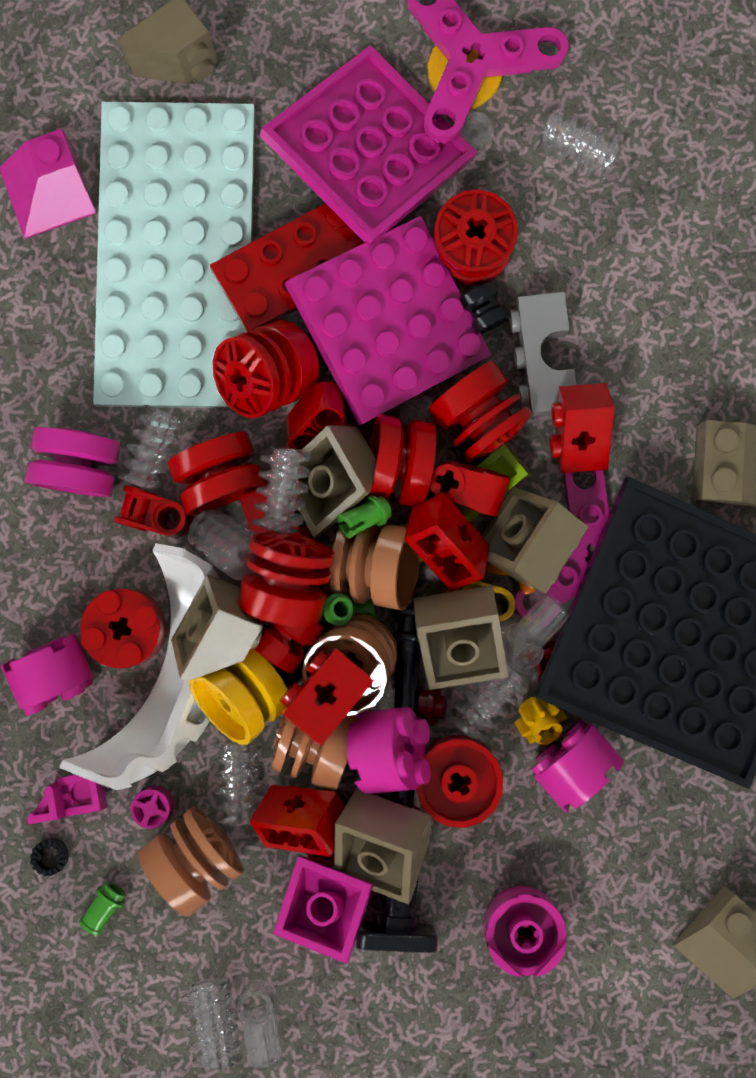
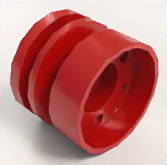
(475, 259)
(265, 368)
(480, 411)
(286, 579)

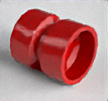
(285, 644)

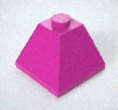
(46, 184)
(323, 909)

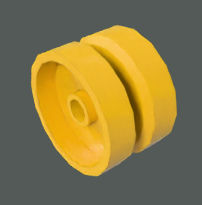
(240, 697)

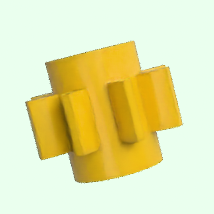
(540, 721)

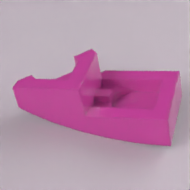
(69, 797)

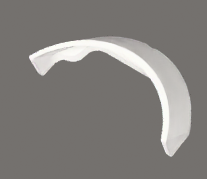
(170, 713)

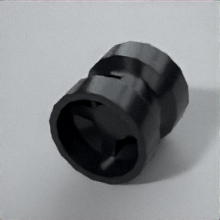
(484, 308)

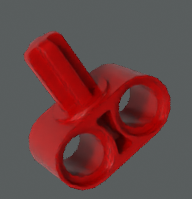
(315, 411)

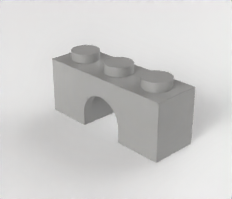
(536, 321)

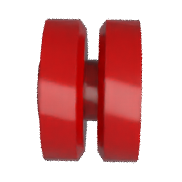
(402, 459)
(216, 472)
(475, 797)

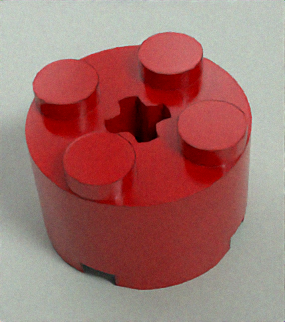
(103, 638)

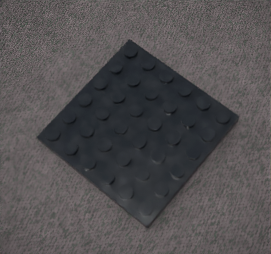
(665, 634)

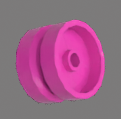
(73, 455)

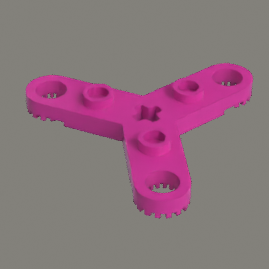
(498, 55)
(592, 509)

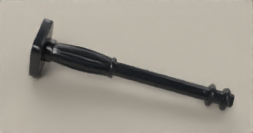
(396, 925)

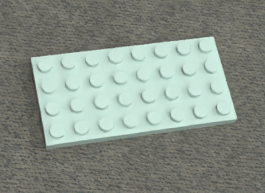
(169, 206)

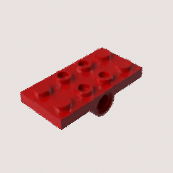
(257, 273)

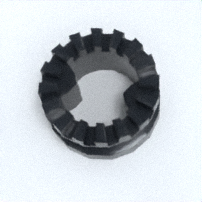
(37, 854)

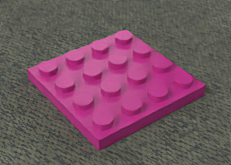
(365, 145)
(387, 320)

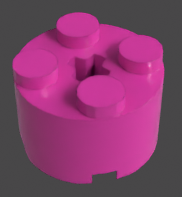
(48, 672)
(389, 750)
(577, 766)
(517, 952)

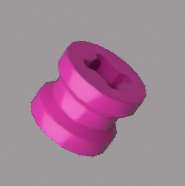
(149, 814)

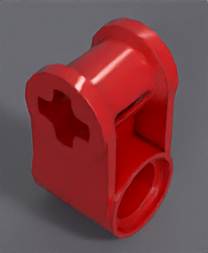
(477, 487)
(147, 512)

